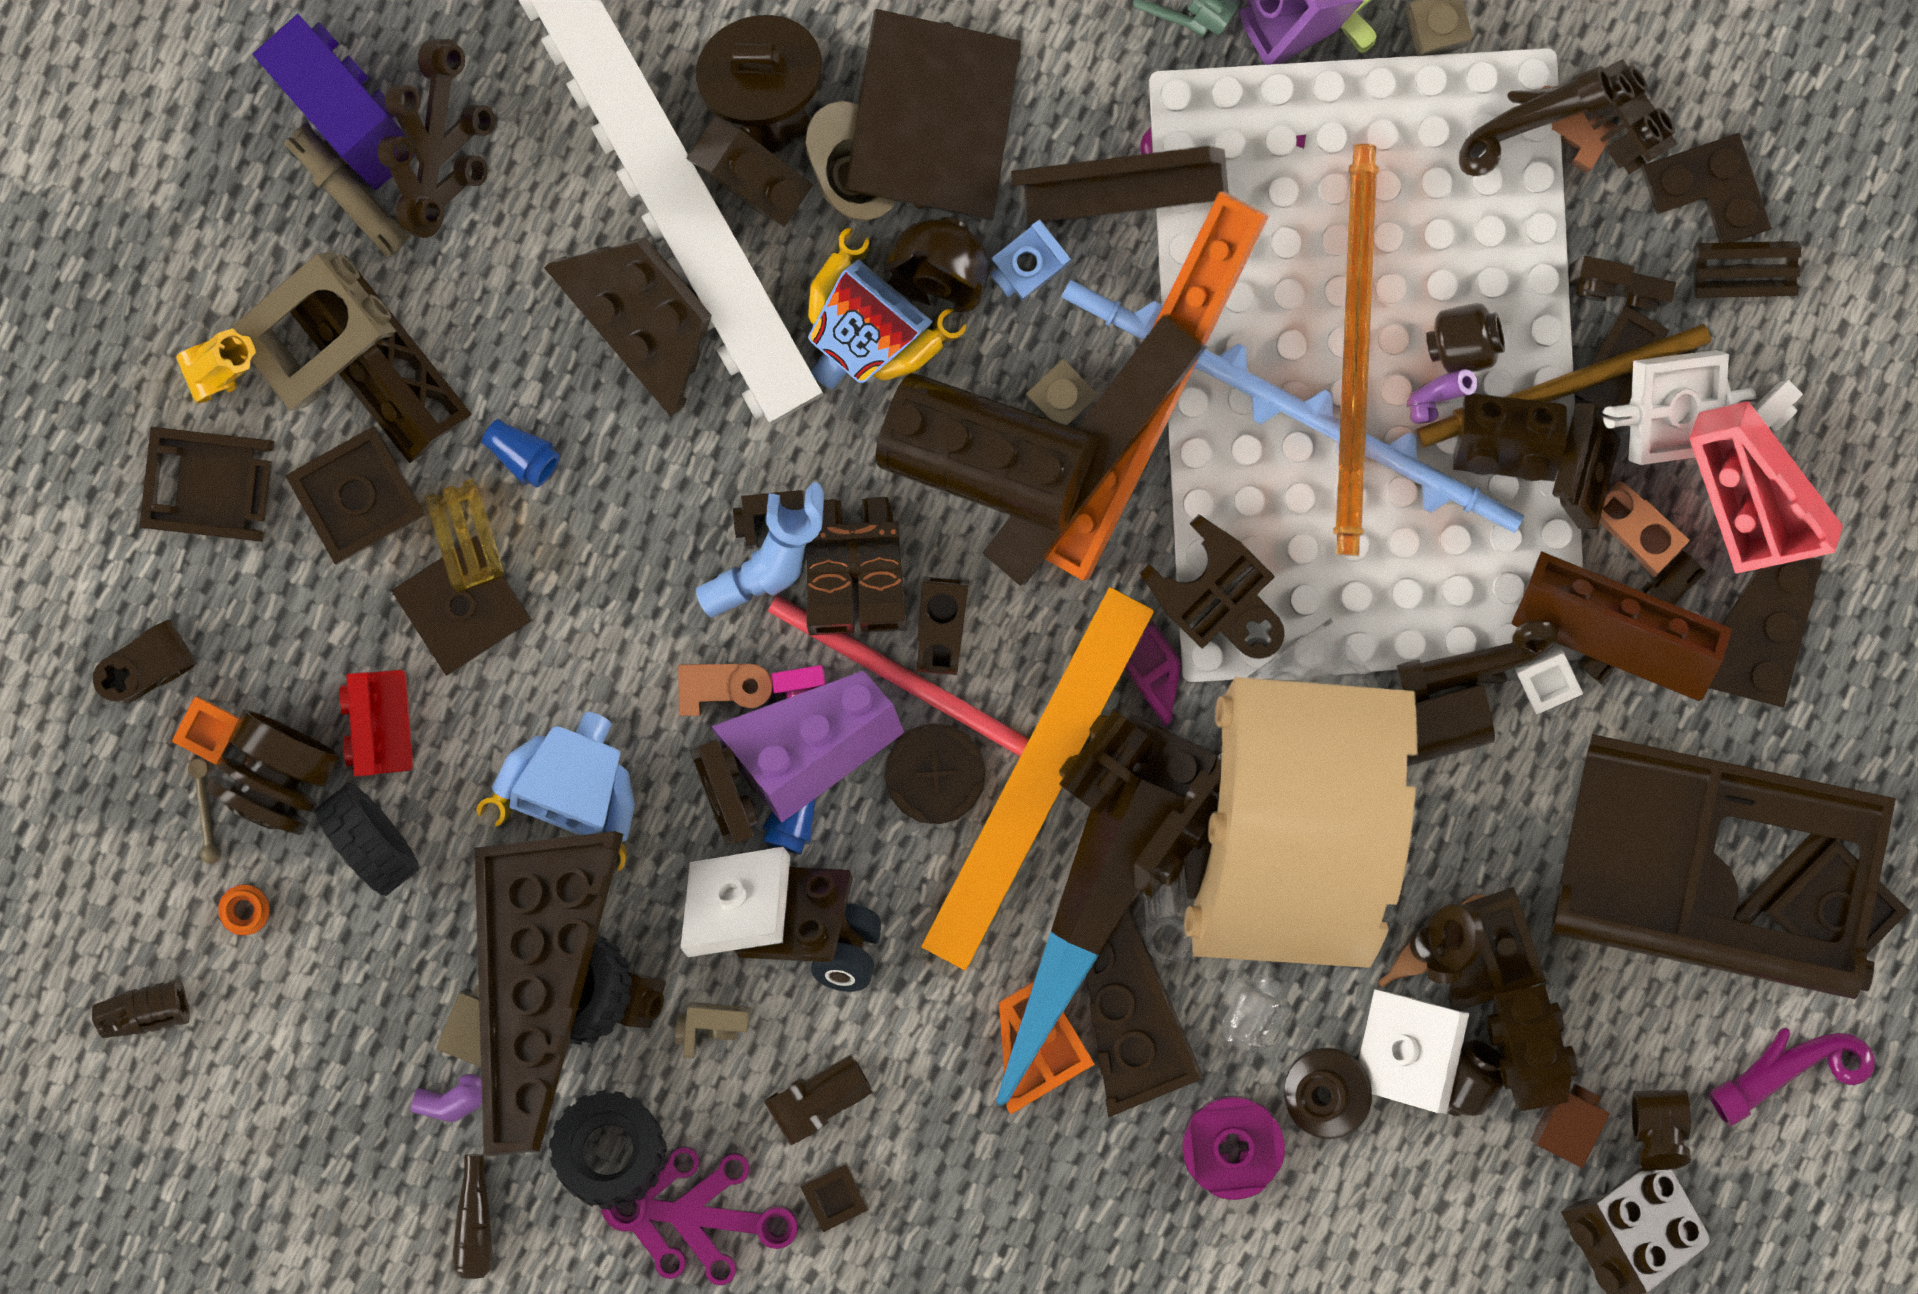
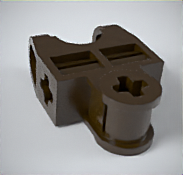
(1232, 612)

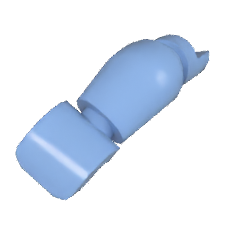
(775, 563)

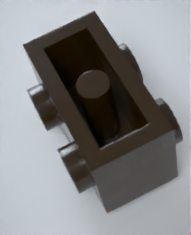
(1531, 1047)

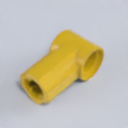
(216, 364)

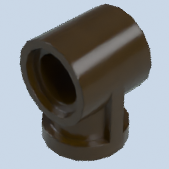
(1663, 1124)

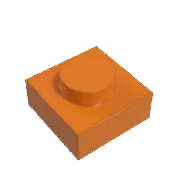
(206, 730)

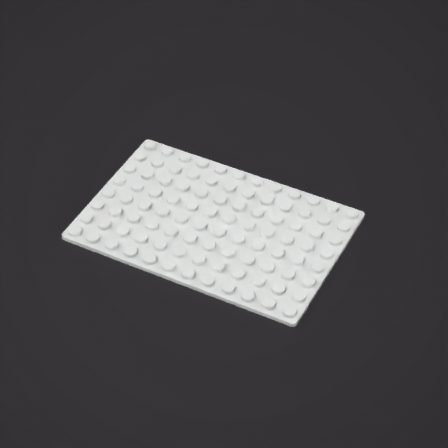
(1441, 242)

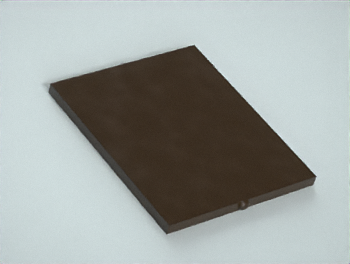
(933, 115)

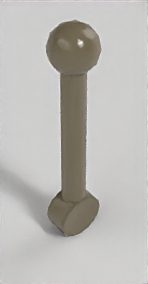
(199, 769)

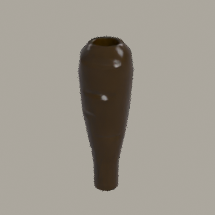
(472, 1237)

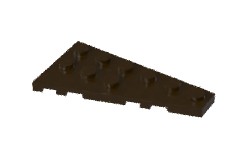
(535, 944)

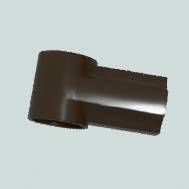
(812, 1102)

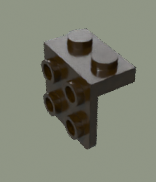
(1637, 1231)

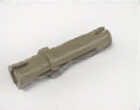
(346, 189)

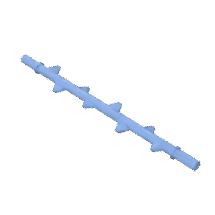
(1314, 412)

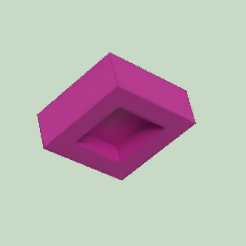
(798, 680)

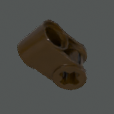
(151, 660)

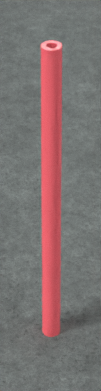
(905, 679)

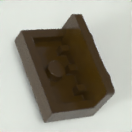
(1511, 437)

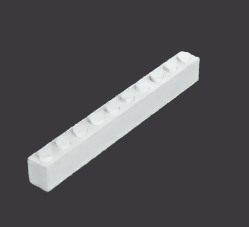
(677, 204)

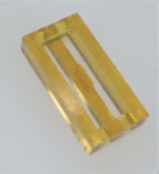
(452, 498)

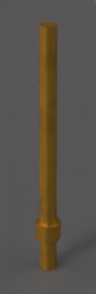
(1578, 379)

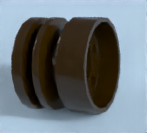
(272, 773)

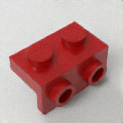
(378, 722)

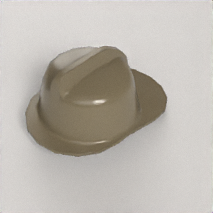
(829, 151)

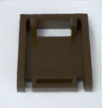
(216, 484)

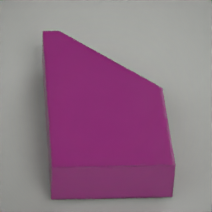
(1155, 672)

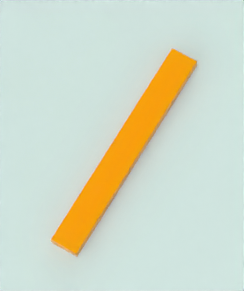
(1036, 778)

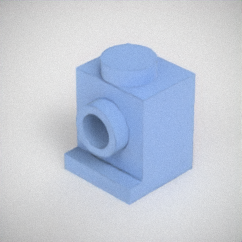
(1043, 247)

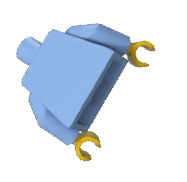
(568, 782)

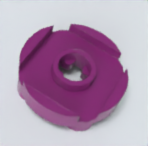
(1255, 1165)

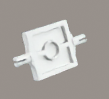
(1667, 400)

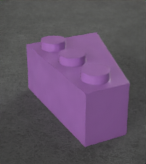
(810, 740)

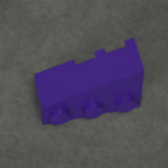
(331, 95)

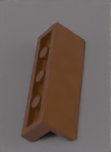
(1625, 626)

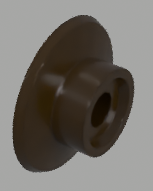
(1348, 1087)

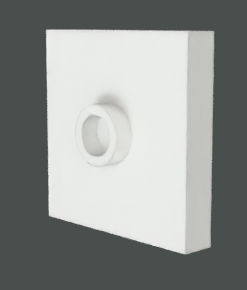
(735, 902)
(1412, 1050)

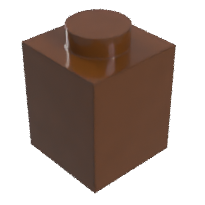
(1572, 1127)

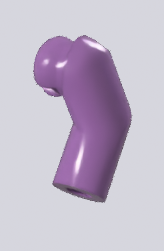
(1443, 388)
(451, 1105)

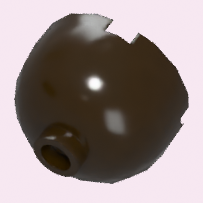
(941, 261)

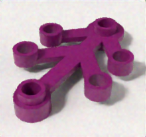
(690, 1215)

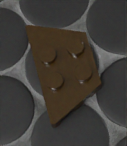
(639, 312)

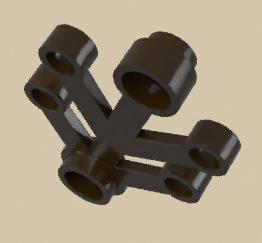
(422, 199)

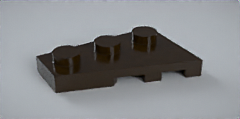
(1767, 632)

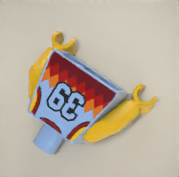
(866, 323)

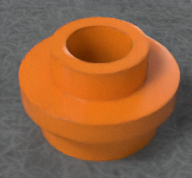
(228, 914)

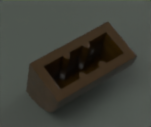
(1452, 724)

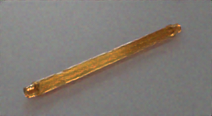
(1356, 350)

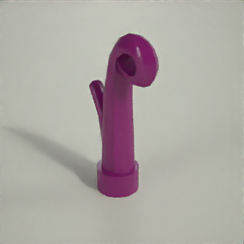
(1776, 1069)

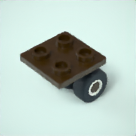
(825, 929)

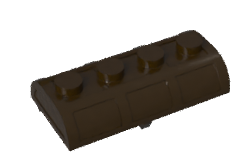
(984, 451)

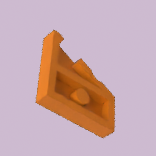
(1055, 1063)

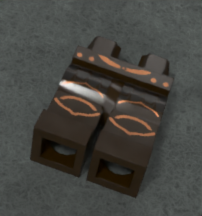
(858, 553)

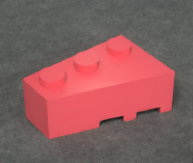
(1759, 492)

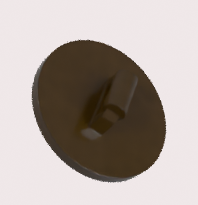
(759, 70)

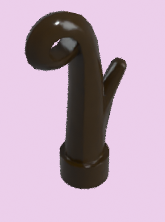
(1589, 92)
(1482, 666)

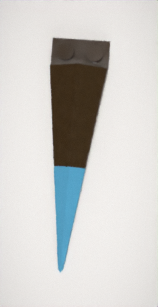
(1103, 884)

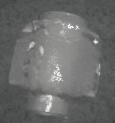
(1253, 1013)

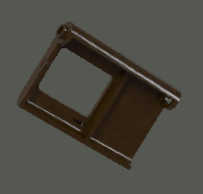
(1647, 850)

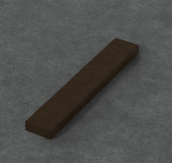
(1118, 421)

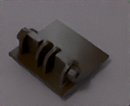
(1648, 129)

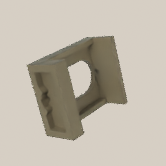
(366, 325)

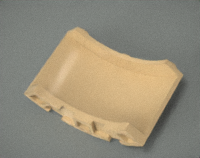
(1306, 823)

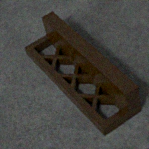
(1123, 184)
(389, 398)

